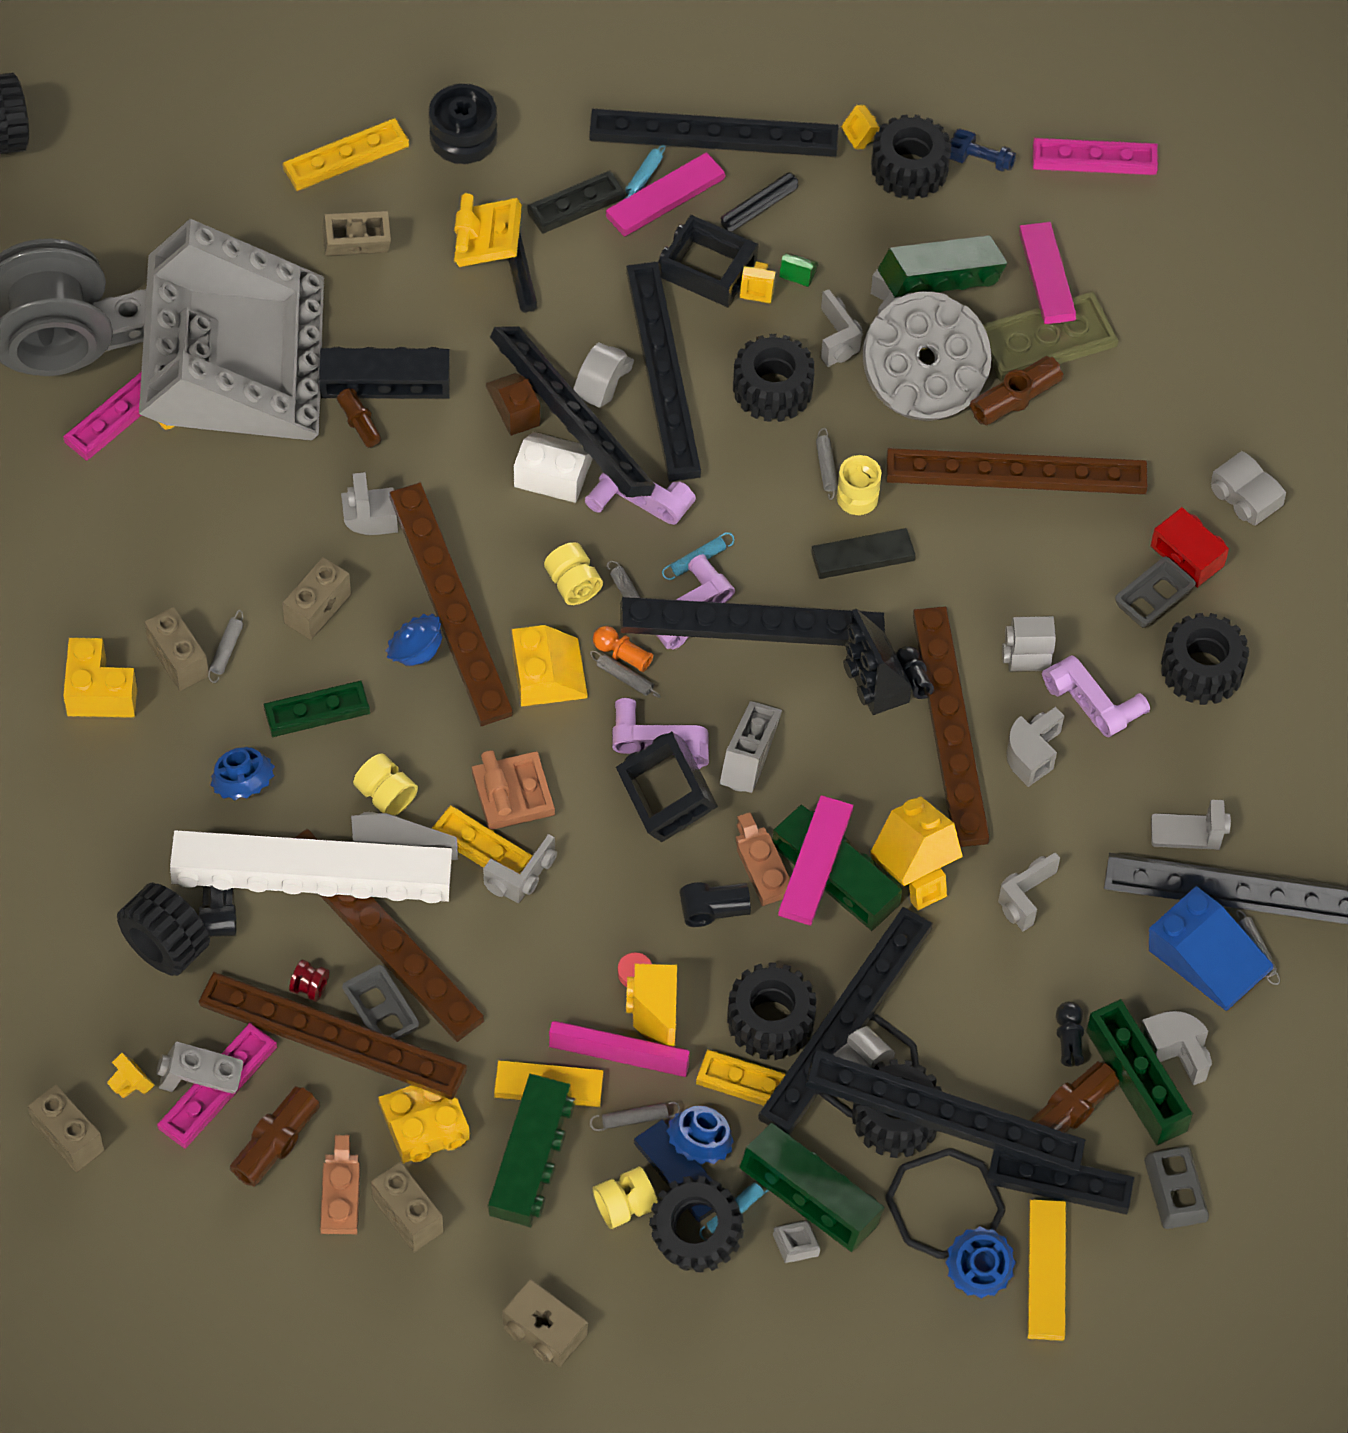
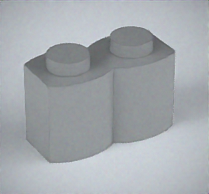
(1247, 488)
(1029, 643)

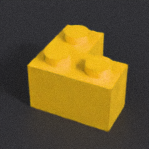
(94, 688)

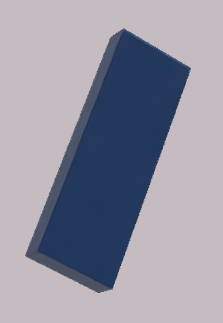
(668, 1163)

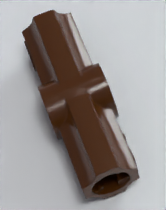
(1029, 384)
(1076, 1101)
(275, 1136)

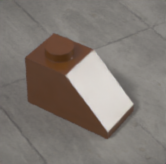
(515, 403)

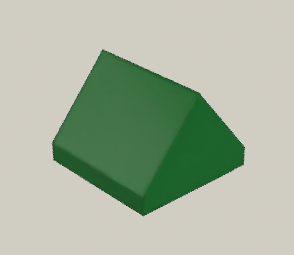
(797, 269)

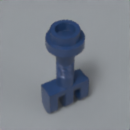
(964, 145)

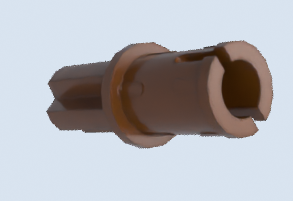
(359, 417)

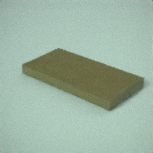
(1025, 338)

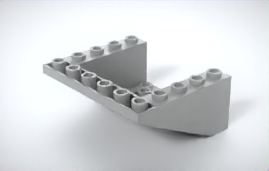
(230, 337)

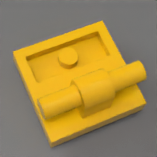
(486, 230)

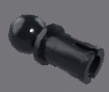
(915, 671)
(1069, 1017)

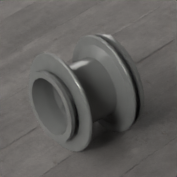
(49, 307)

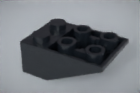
(874, 666)

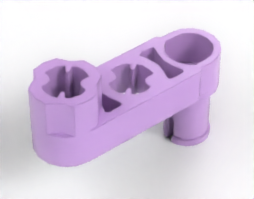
(665, 504)
(713, 589)
(1107, 717)
(631, 738)

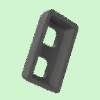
(1143, 588)
(393, 1005)
(1164, 1184)

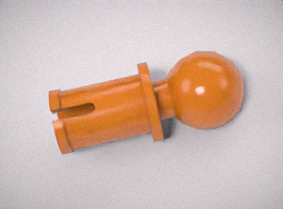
(607, 639)

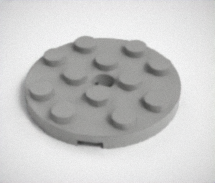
(904, 380)

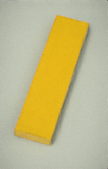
(345, 154)
(1046, 1270)

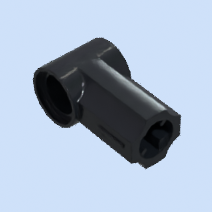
(705, 903)
(218, 911)

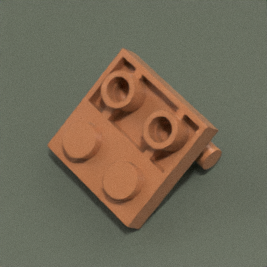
(512, 789)

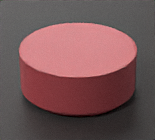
(627, 965)

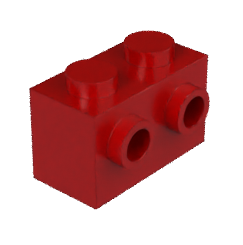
(1190, 545)

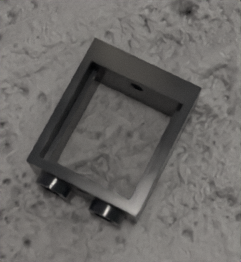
(714, 238)
(684, 810)

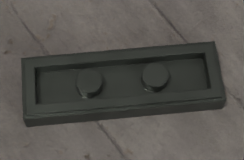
(576, 202)
(863, 553)

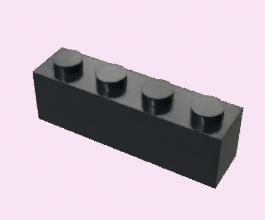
(385, 372)

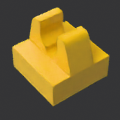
(860, 127)
(757, 283)
(928, 889)
(129, 1077)

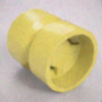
(859, 485)
(571, 572)
(389, 789)
(626, 1197)

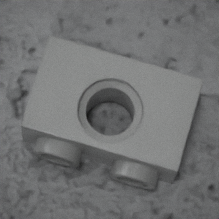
(126, 329)

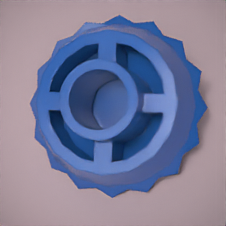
(416, 641)
(241, 773)
(701, 1134)
(980, 1262)

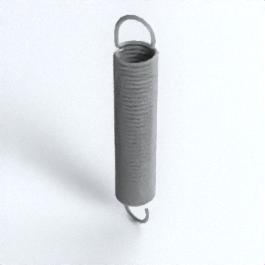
(826, 463)
(623, 582)
(226, 646)
(625, 674)
(1250, 929)
(633, 1116)

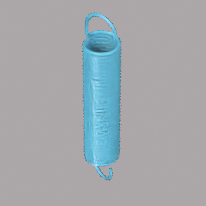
(645, 171)
(709, 550)
(744, 1201)

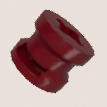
(309, 980)

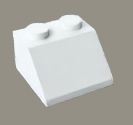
(551, 467)

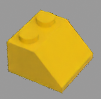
(547, 665)
(915, 841)
(653, 1002)

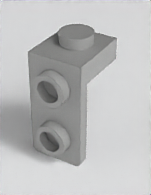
(847, 340)
(1191, 830)
(508, 883)
(1014, 902)
(198, 1067)

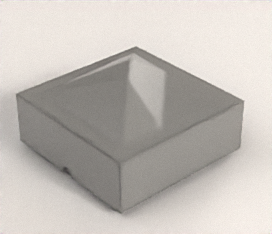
(796, 1241)

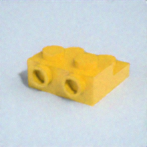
(423, 1122)

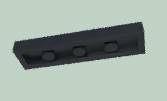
(1088, 1187)

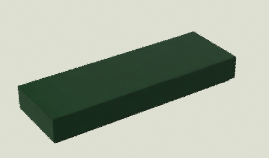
(316, 708)

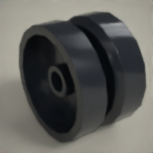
(463, 123)

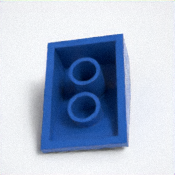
(1208, 949)

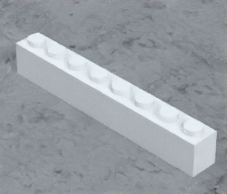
(311, 866)

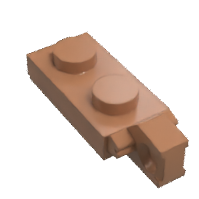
(761, 861)
(340, 1190)

